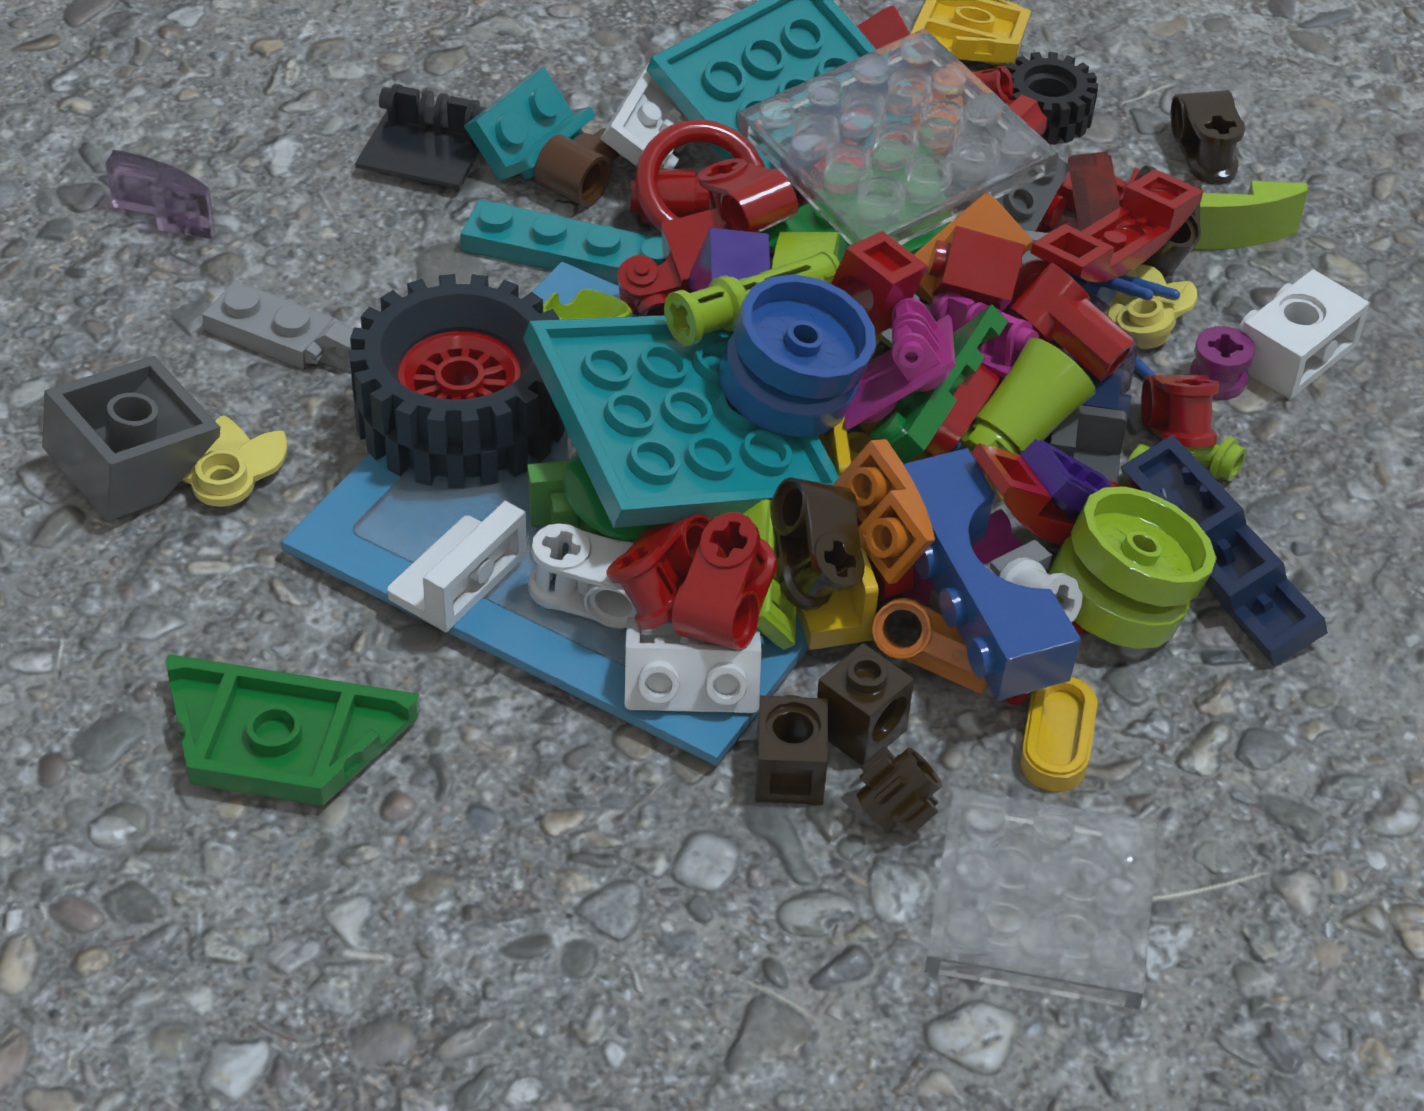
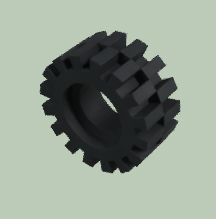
(1062, 91)

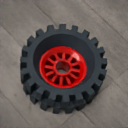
(451, 382)

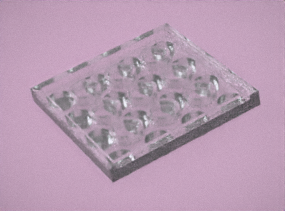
(896, 141)

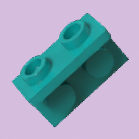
(522, 122)

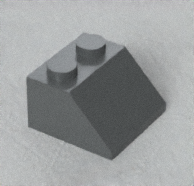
(126, 435)

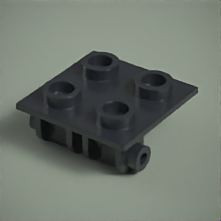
(422, 137)

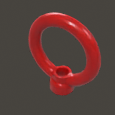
(673, 137)

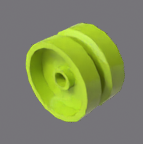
(1134, 565)

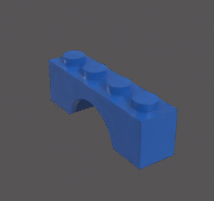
(1011, 631)

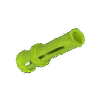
(721, 301)

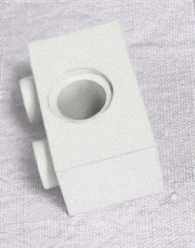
(1303, 332)

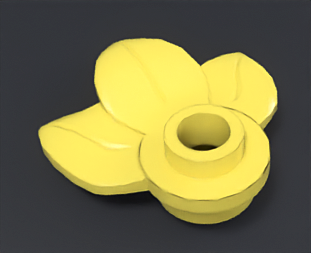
(1151, 320)
(235, 463)

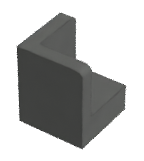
(1093, 438)

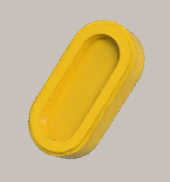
(1059, 735)

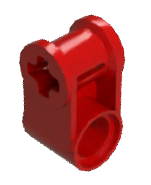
(748, 195)
(1180, 408)
(657, 568)
(726, 588)

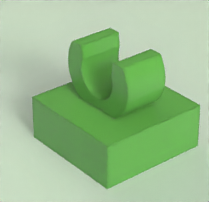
(547, 497)

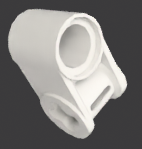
(580, 576)

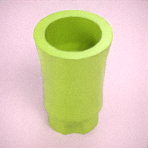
(1030, 400)

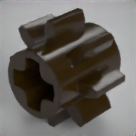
(899, 789)

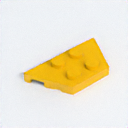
(976, 28)

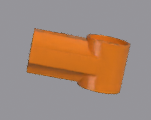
(938, 648)

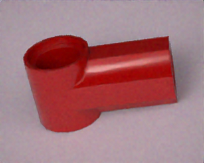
(1064, 314)

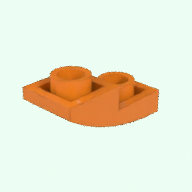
(891, 510)

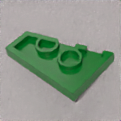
(920, 414)

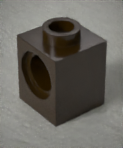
(865, 703)
(791, 749)

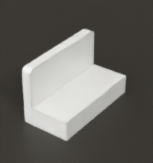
(462, 567)

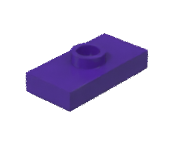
(1063, 476)

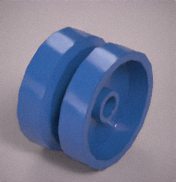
(796, 355)

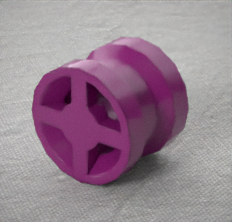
(1224, 356)

